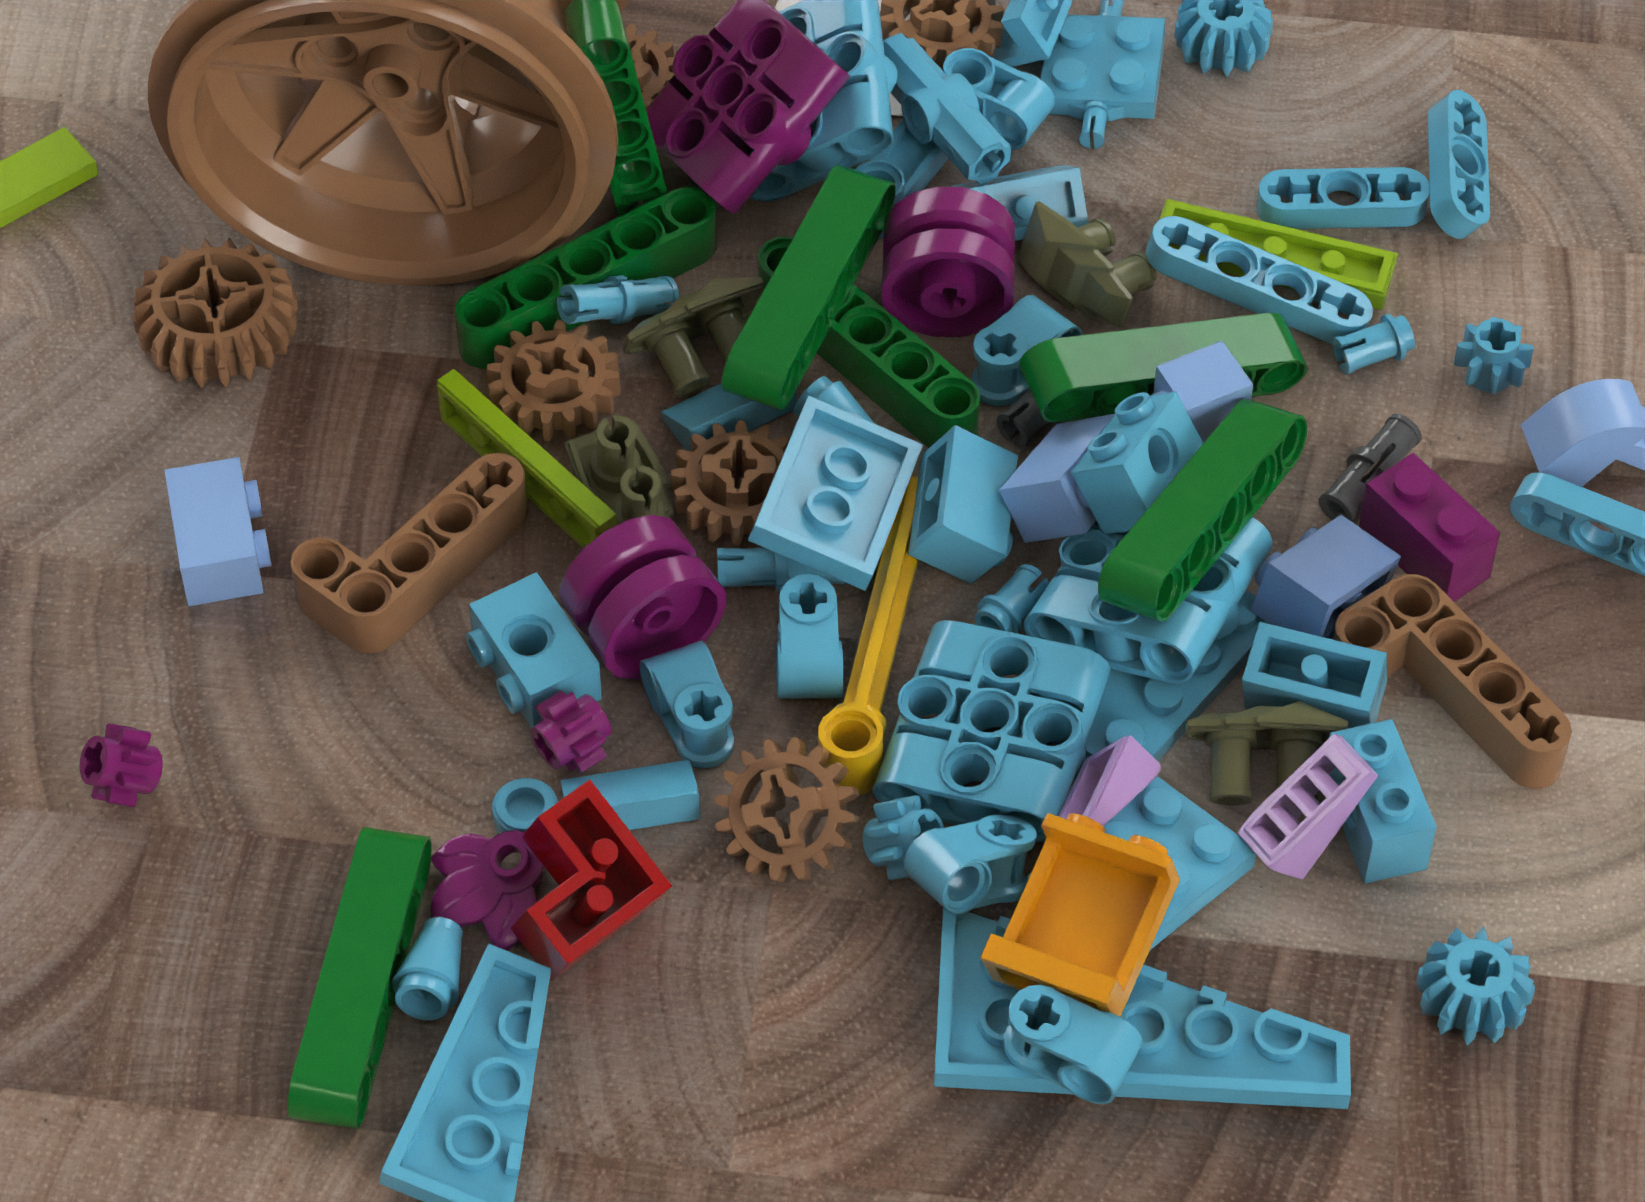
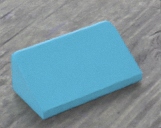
(720, 407)
(647, 794)

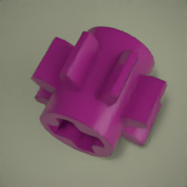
(571, 731)
(121, 765)

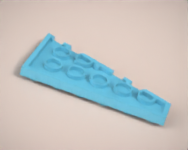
(1191, 1038)

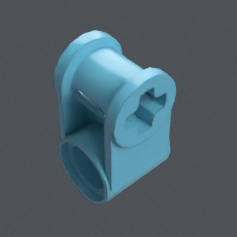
(1005, 342)
(808, 640)
(691, 703)
(972, 862)
(1074, 1044)

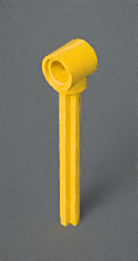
(857, 727)

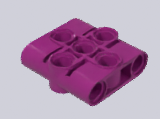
(742, 101)

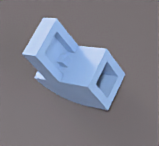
(1588, 430)

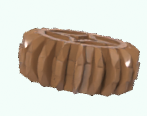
(178, 316)

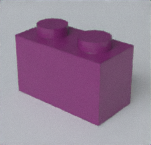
(1429, 527)

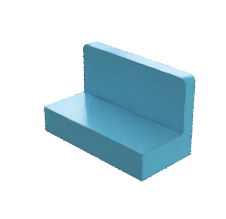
(1030, 30)
(1054, 186)

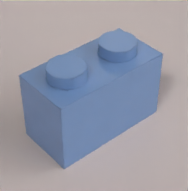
(1322, 577)

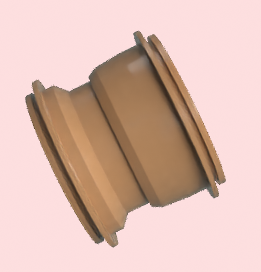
(386, 130)

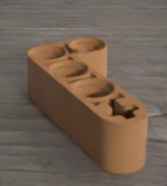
(416, 563)
(1520, 734)

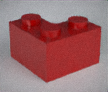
(600, 877)

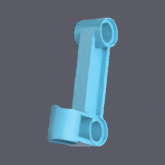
(1006, 97)

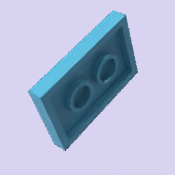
(836, 493)
(1202, 848)

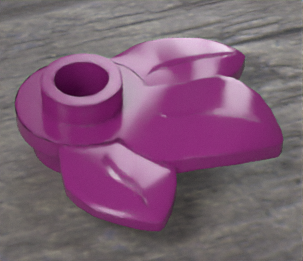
(480, 889)

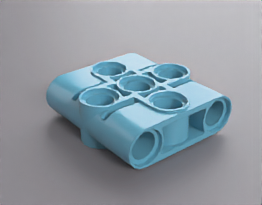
(858, 117)
(1134, 643)
(965, 685)

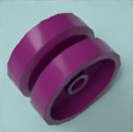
(948, 261)
(641, 593)

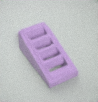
(1110, 780)
(1280, 811)

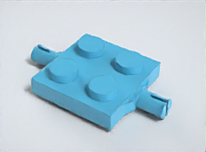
(1105, 68)

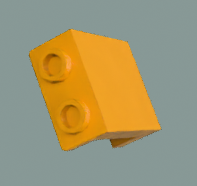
(1085, 914)

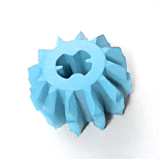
(1223, 33)
(1475, 985)

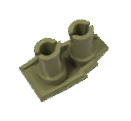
(1073, 265)
(713, 309)
(621, 469)
(1291, 730)

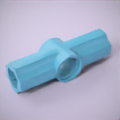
(945, 112)

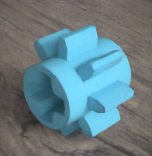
(1493, 355)
(894, 831)

